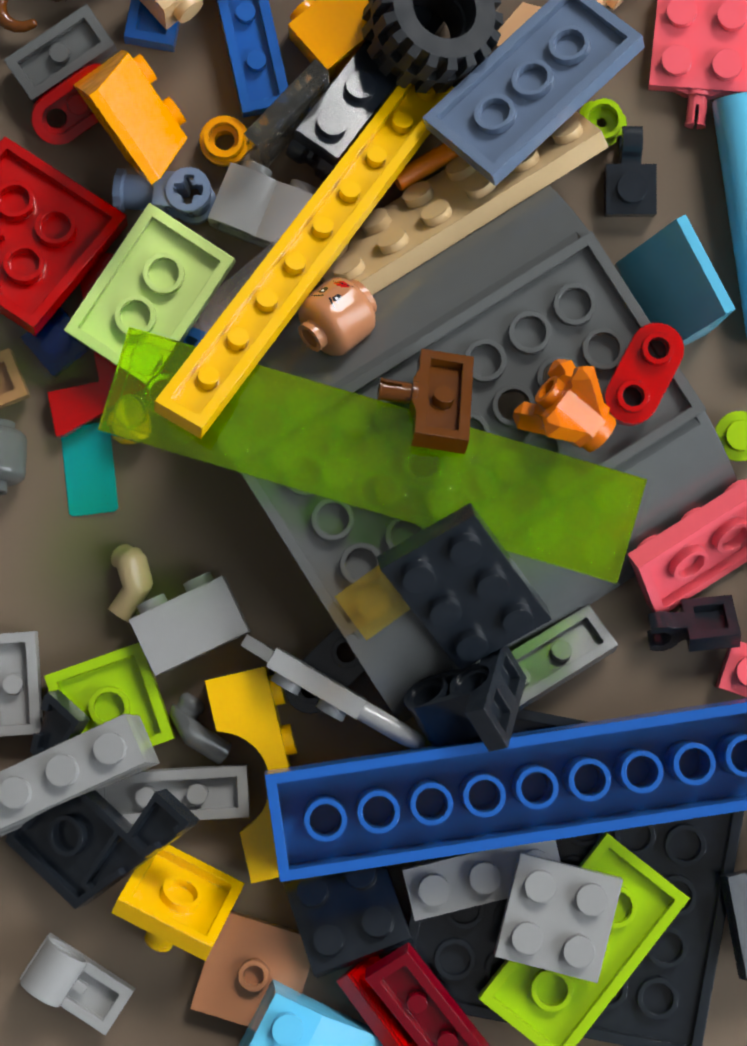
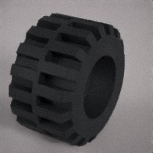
(419, 55)

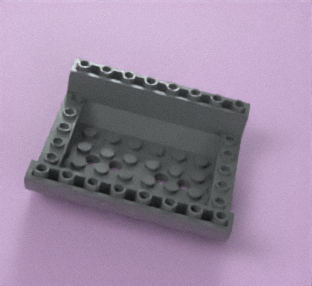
(515, 301)

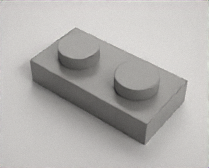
(20, 684)

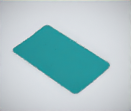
(89, 471)

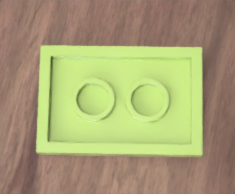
(152, 284)

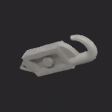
(334, 697)

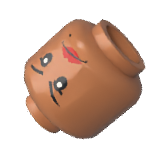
(337, 316)

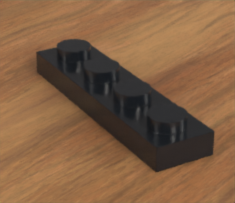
(353, 100)

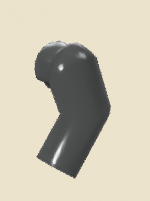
(194, 733)

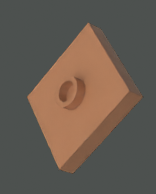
(243, 965)

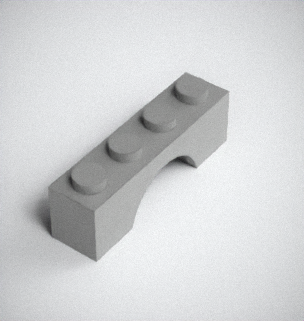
(73, 769)

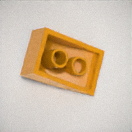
(133, 113)

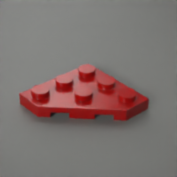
(47, 236)

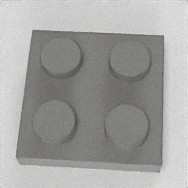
(558, 917)

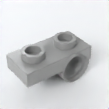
(75, 982)

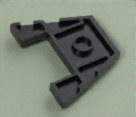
(85, 841)

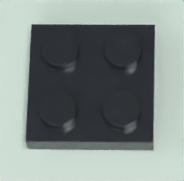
(347, 917)

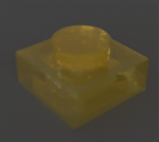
(372, 603)

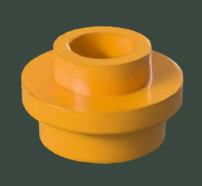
(223, 126)

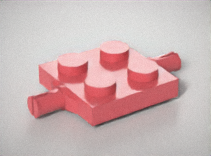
(699, 52)

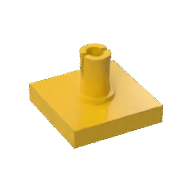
(178, 902)

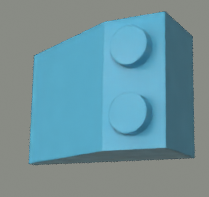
(676, 282)
(299, 1020)

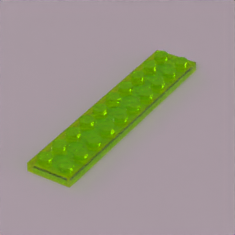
(364, 458)

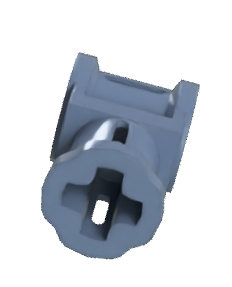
(167, 194)

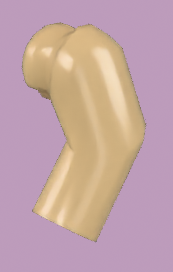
(135, 580)

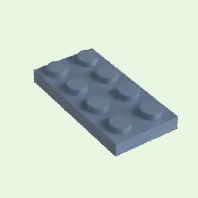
(532, 84)

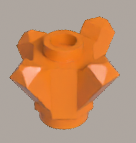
(568, 407)

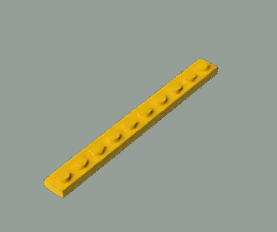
(296, 263)

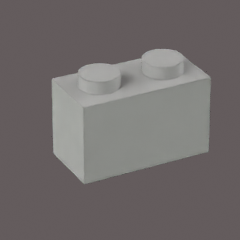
(188, 624)

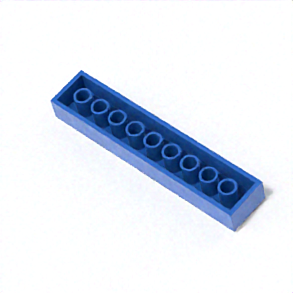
(534, 791)

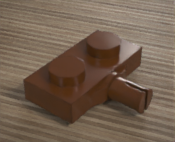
(436, 400)

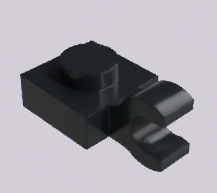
(630, 186)
(702, 622)

